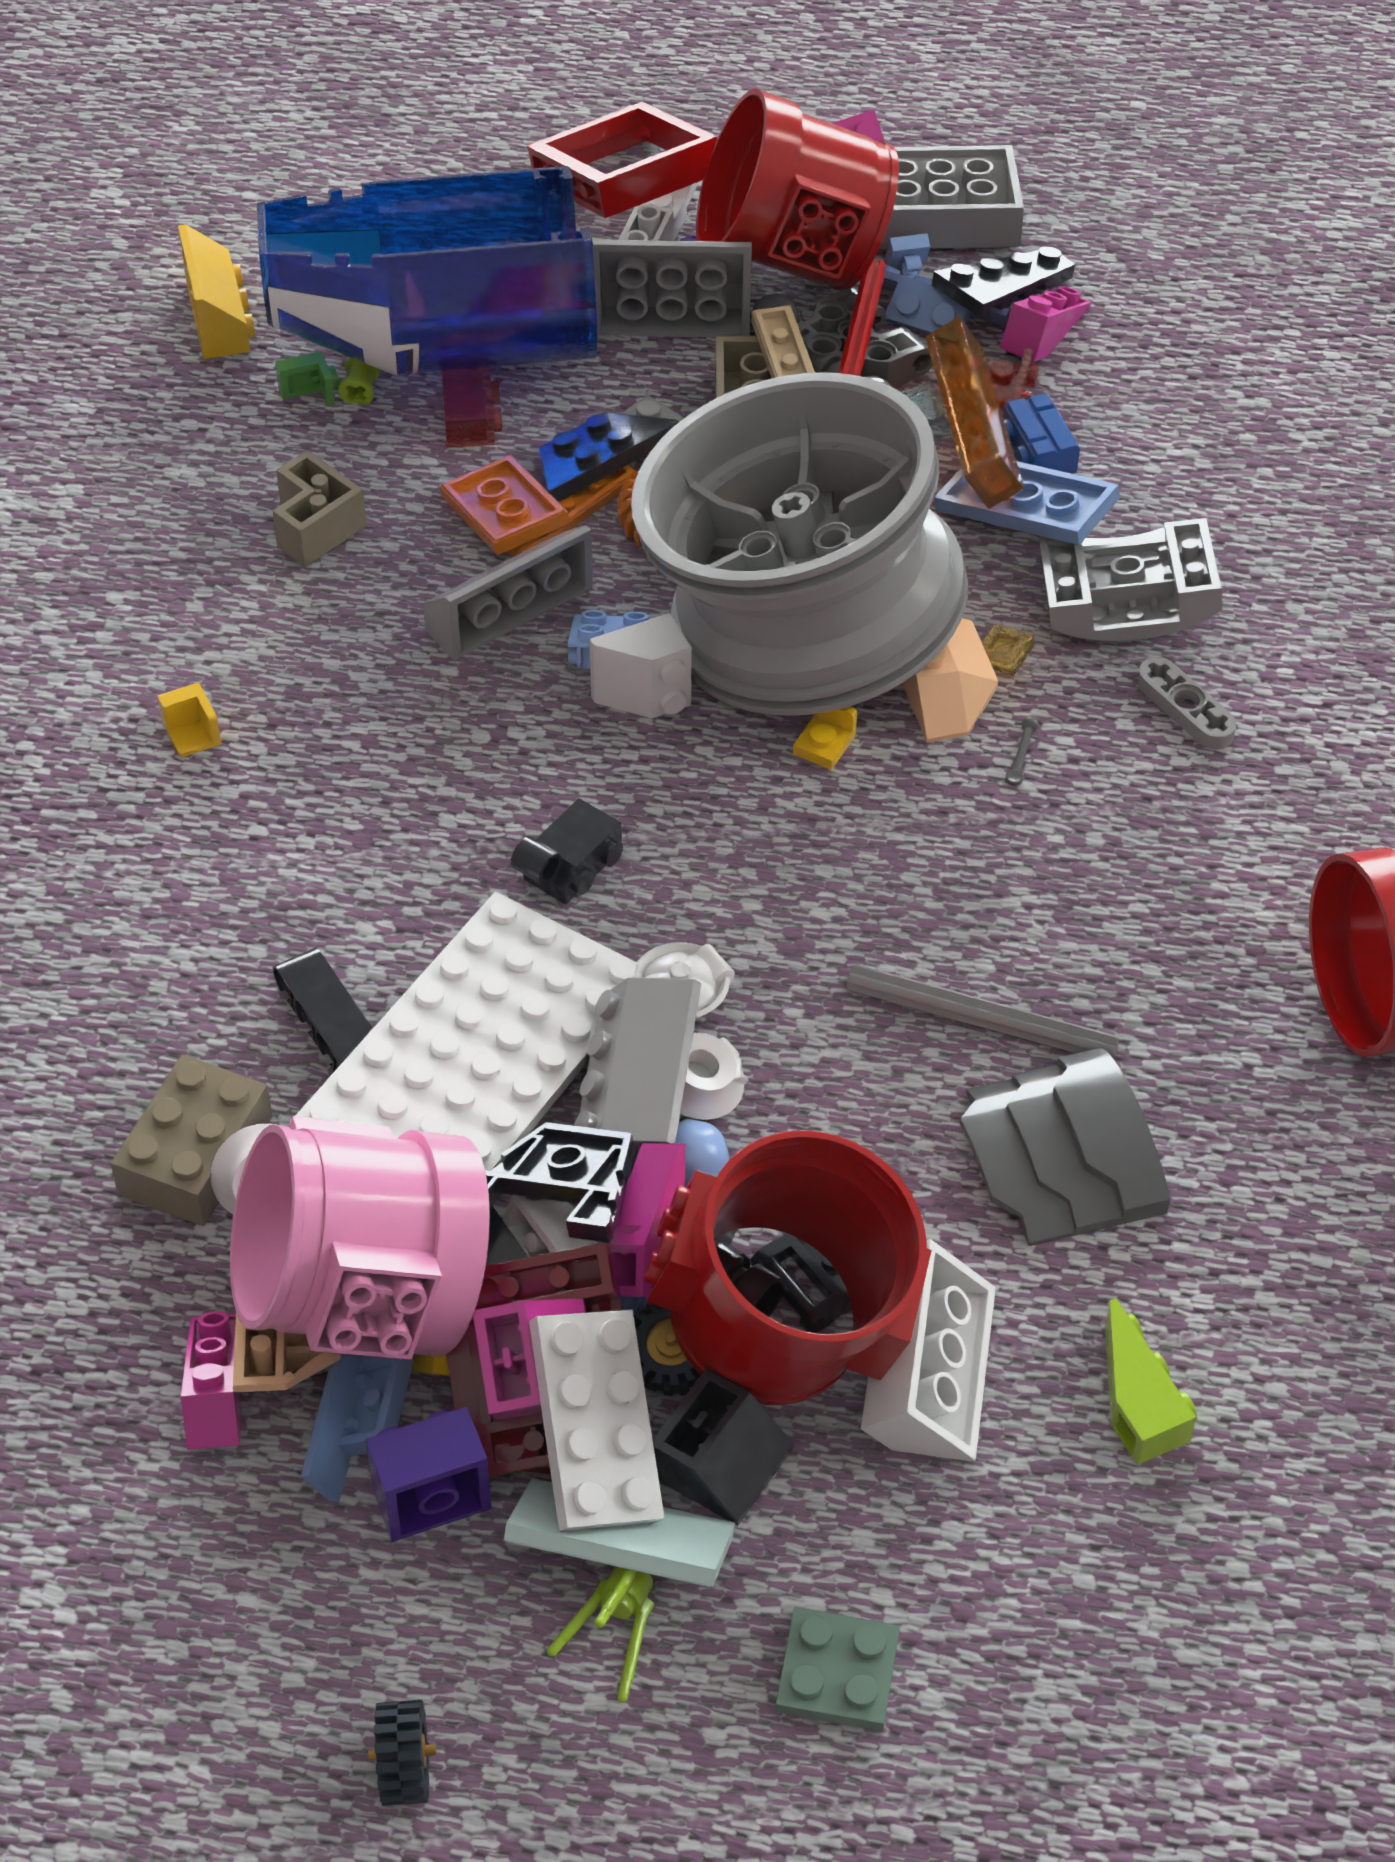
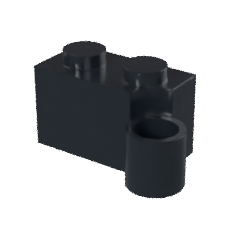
(570, 851)

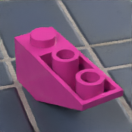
(1042, 321)
(647, 1193)
(207, 1396)

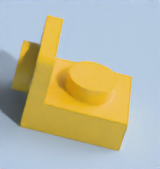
(827, 737)

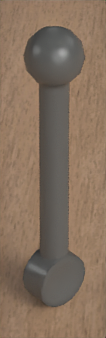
(1015, 777)

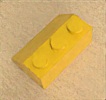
(215, 296)

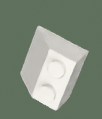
(642, 668)

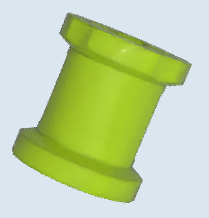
(358, 383)

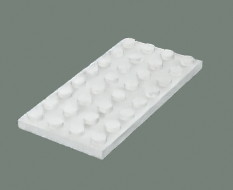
(480, 1034)

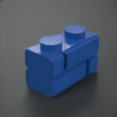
(1040, 434)

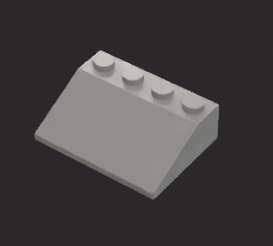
(958, 197)
(672, 288)

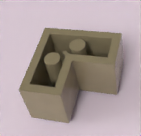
(316, 508)

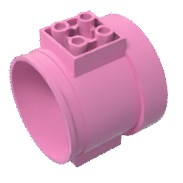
(360, 1237)

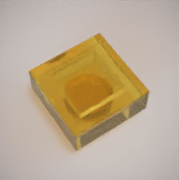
(1007, 648)

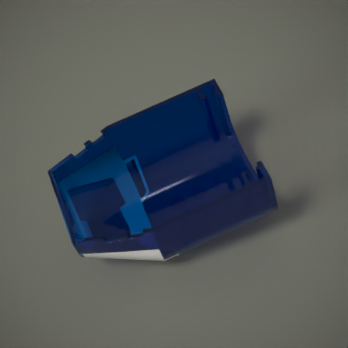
(435, 271)

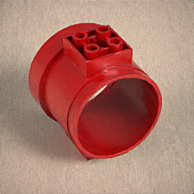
(798, 190)
(1356, 947)
(835, 1201)

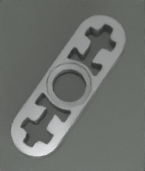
(1183, 687)

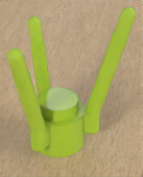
(621, 1597)

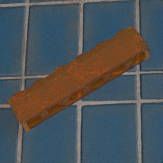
(974, 413)

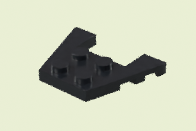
(569, 1166)

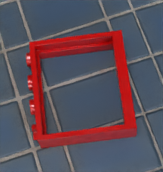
(612, 193)

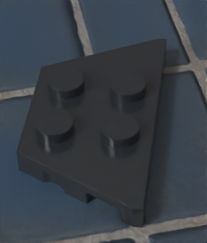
(598, 449)

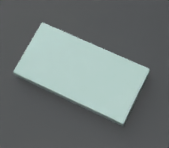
(676, 1547)

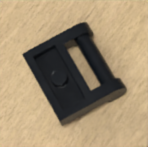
(818, 1269)

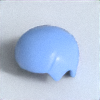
(704, 1148)

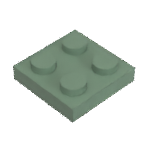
(837, 1669)

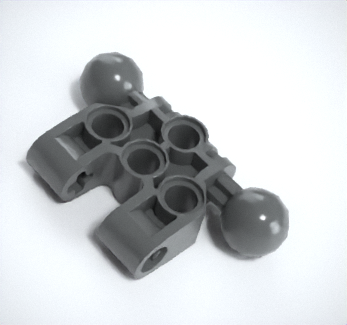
(890, 356)

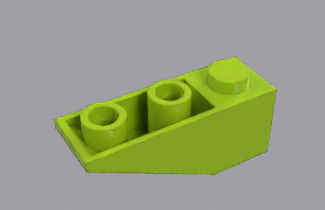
(1142, 1398)

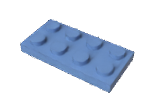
(1050, 505)

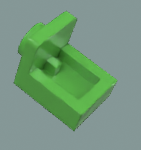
(306, 375)

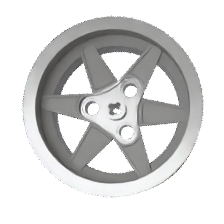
(803, 542)

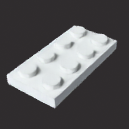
(596, 1420)

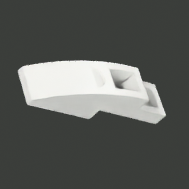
(660, 217)

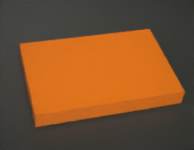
(504, 504)

